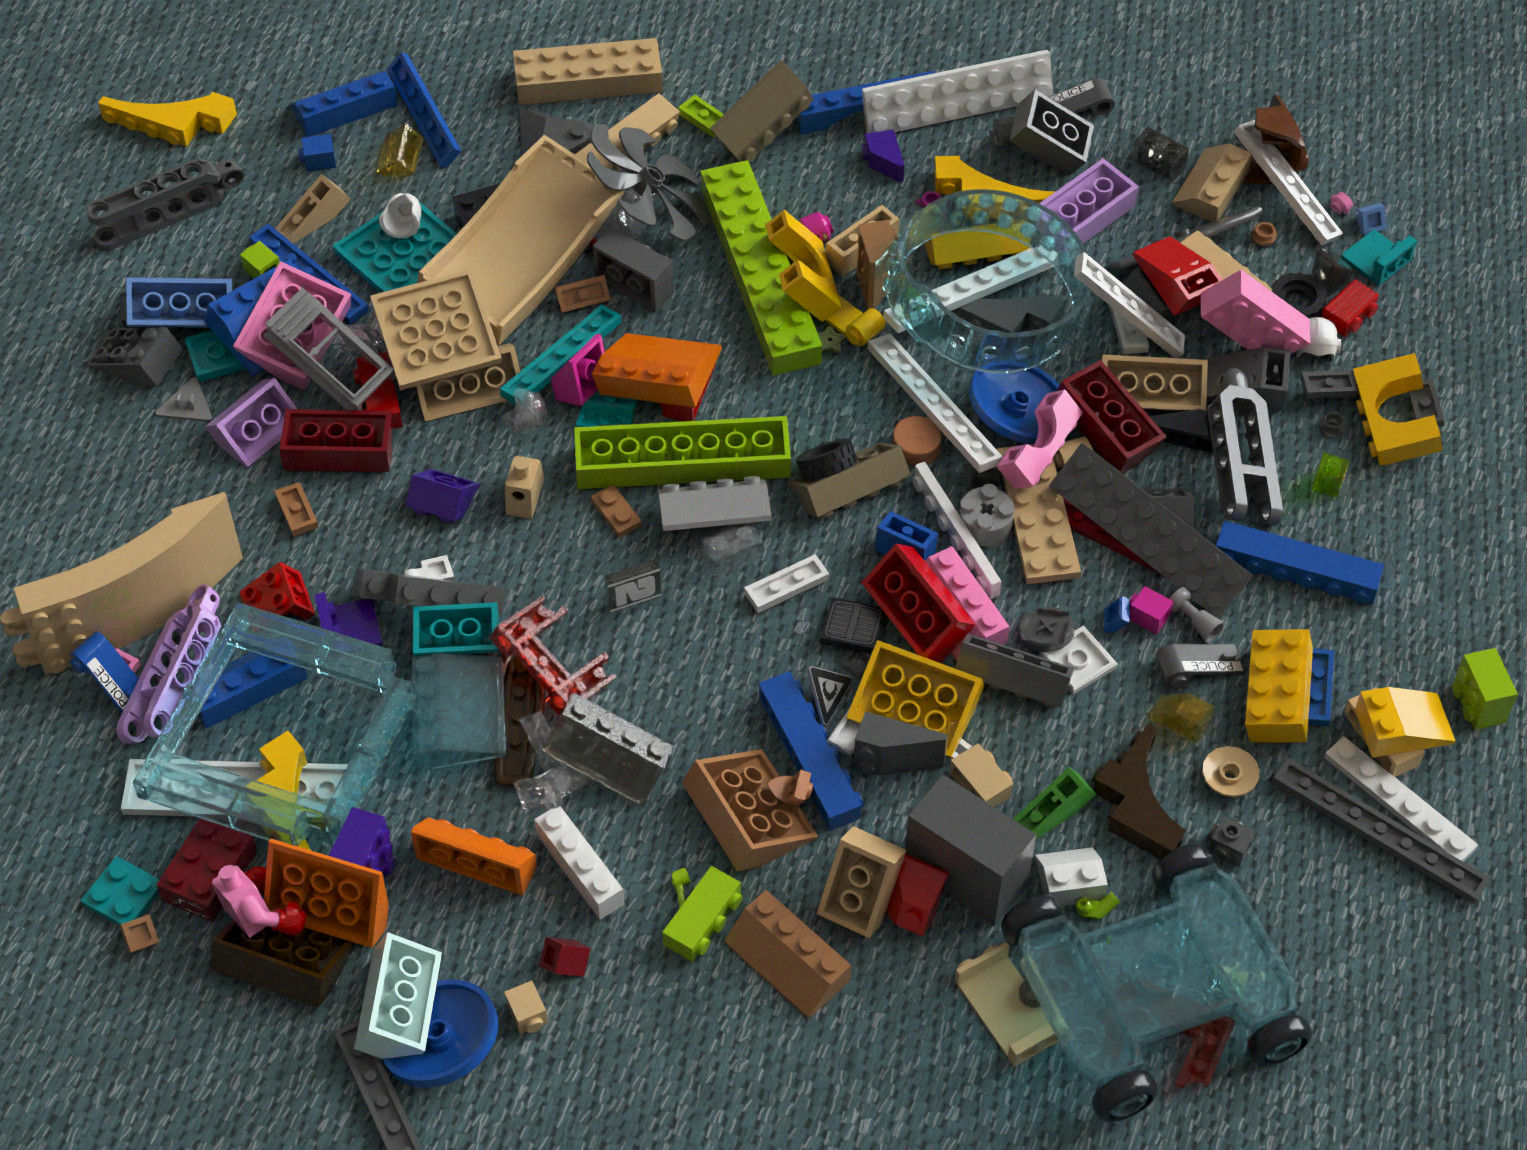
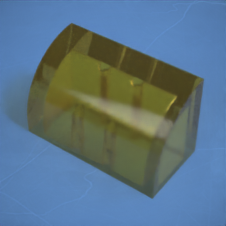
(400, 152)

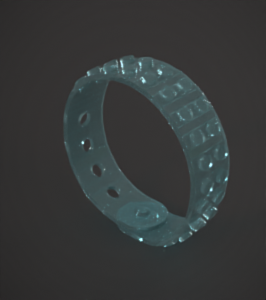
(1003, 215)

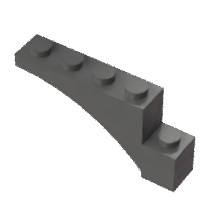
(1011, 314)
(423, 590)

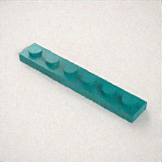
(544, 367)

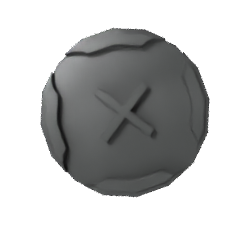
(1046, 629)

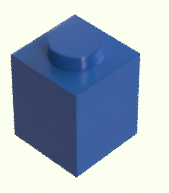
(317, 152)

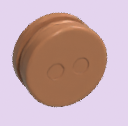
(918, 439)

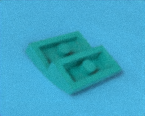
(606, 411)

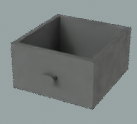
(976, 844)

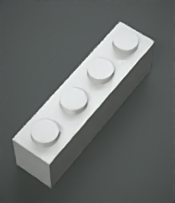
(579, 862)

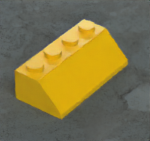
(970, 246)

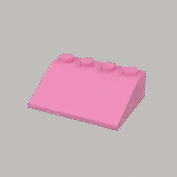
(279, 290)

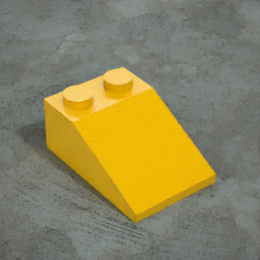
(1402, 720)

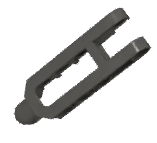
(126, 209)
(1231, 473)

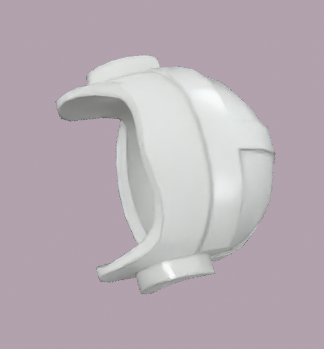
(1322, 339)

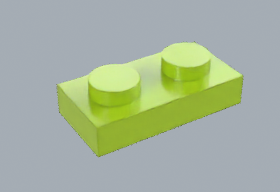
(700, 114)

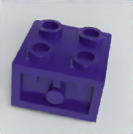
(350, 619)

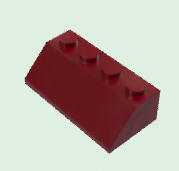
(1112, 417)
(336, 440)

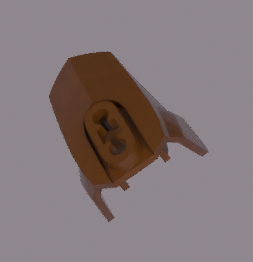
(1279, 129)

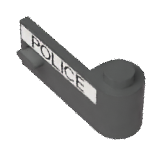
(1090, 94)
(1182, 661)

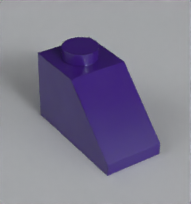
(884, 154)

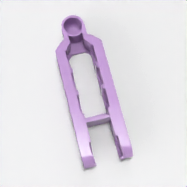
(162, 700)

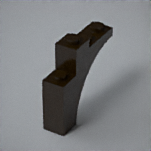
(1135, 810)

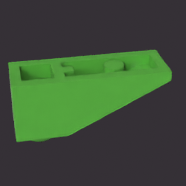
(1056, 803)

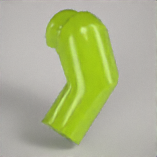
(1096, 909)

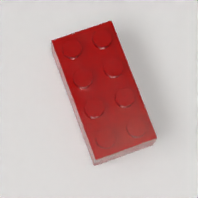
(918, 603)

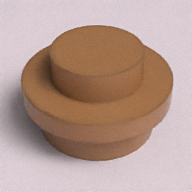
(1264, 234)

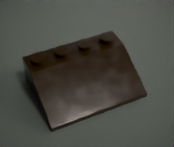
(289, 965)

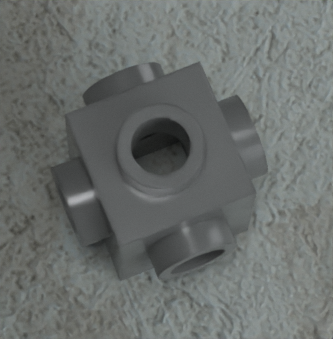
(1230, 841)

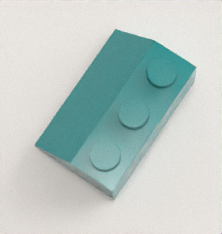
(454, 628)

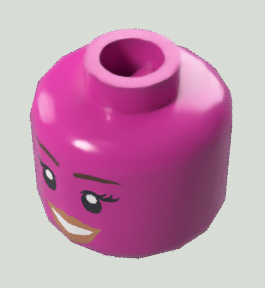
(818, 225)

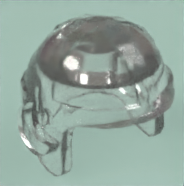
(527, 413)

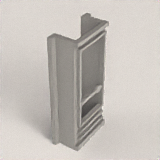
(294, 319)

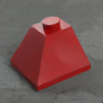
(916, 895)

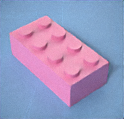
(1254, 314)

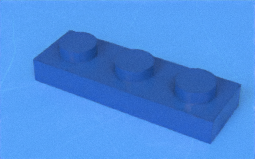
(1321, 687)

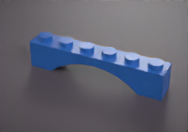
(835, 105)

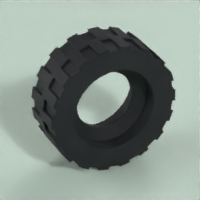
(1306, 285)
(826, 459)

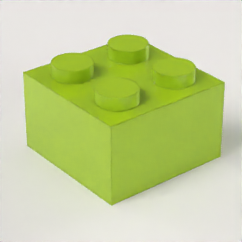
(1484, 689)

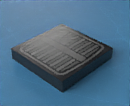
(852, 625)

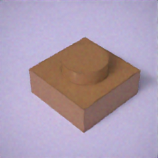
(139, 933)

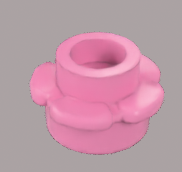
(1341, 203)

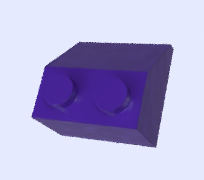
(440, 494)

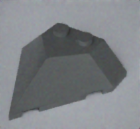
(566, 132)

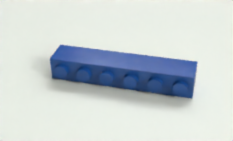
(1301, 562)
(810, 750)

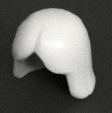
(401, 216)

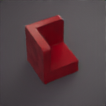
(564, 956)

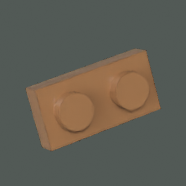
(582, 293)
(296, 509)
(616, 511)

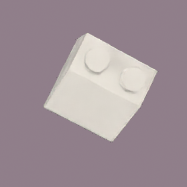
(1072, 875)

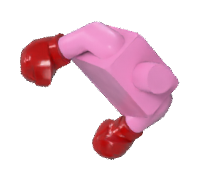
(242, 900)

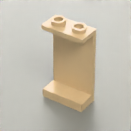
(993, 991)

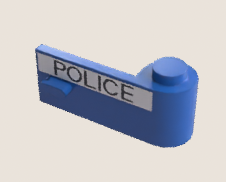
(107, 667)

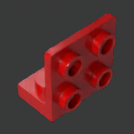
(279, 592)

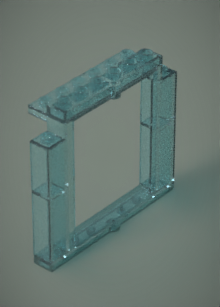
(253, 804)

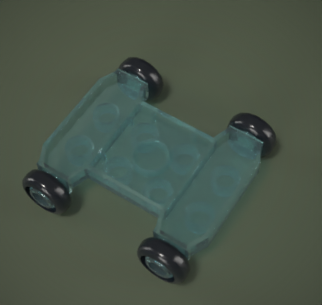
(1156, 978)

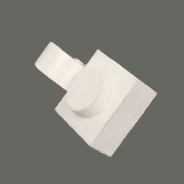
(434, 568)

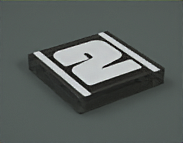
(633, 586)

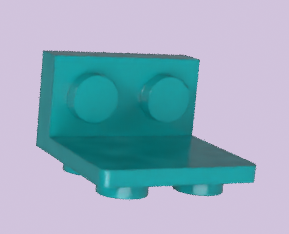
(1379, 257)

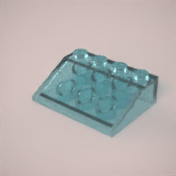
(457, 709)

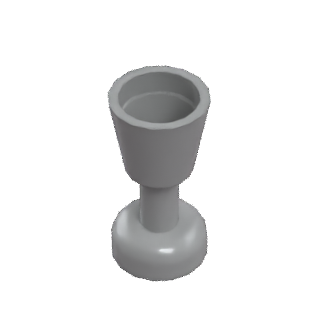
(1204, 623)

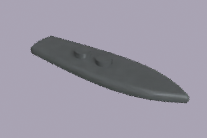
(1208, 230)

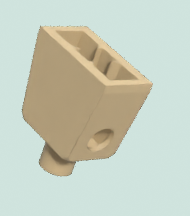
(523, 477)

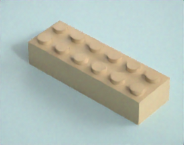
(588, 71)

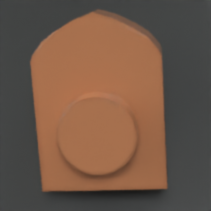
(792, 789)

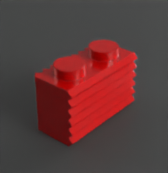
(1351, 307)

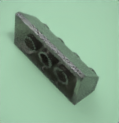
(607, 748)

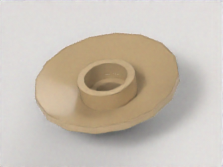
(1231, 761)

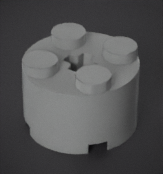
(987, 515)

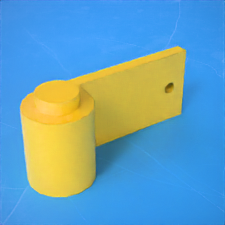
(856, 325)

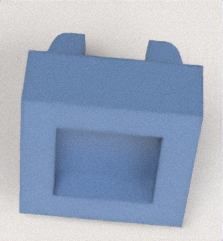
(1371, 218)

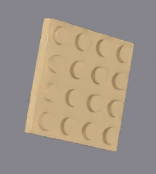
(435, 329)

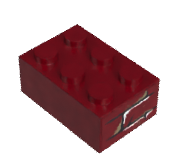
(198, 862)

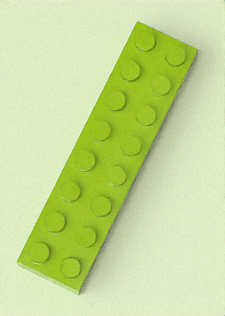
(682, 452)

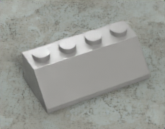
(714, 504)

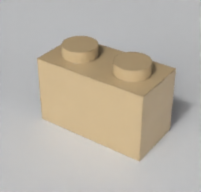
(980, 775)

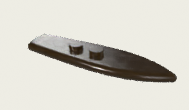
(521, 697)

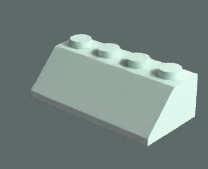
(398, 998)

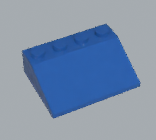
(230, 313)

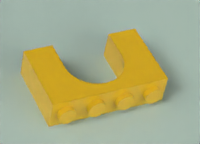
(810, 276)
(1394, 440)

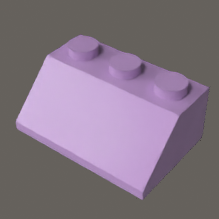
(252, 422)

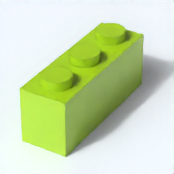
(702, 914)

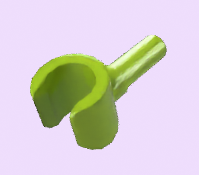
(679, 879)

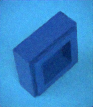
(1116, 615)

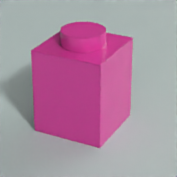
(1150, 609)

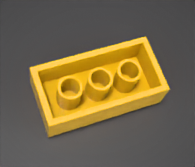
(1279, 686)

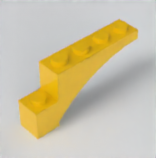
(172, 121)
(954, 176)
(283, 765)

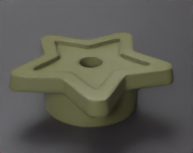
(834, 345)

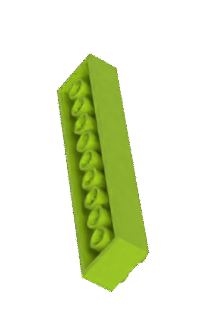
(740, 221)

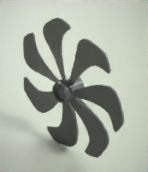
(645, 179)

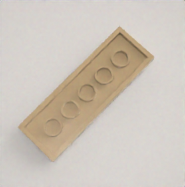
(1042, 530)

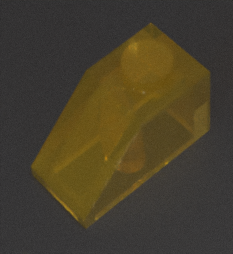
(1183, 714)

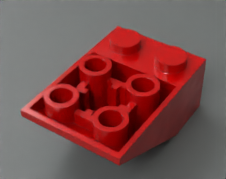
(1176, 273)

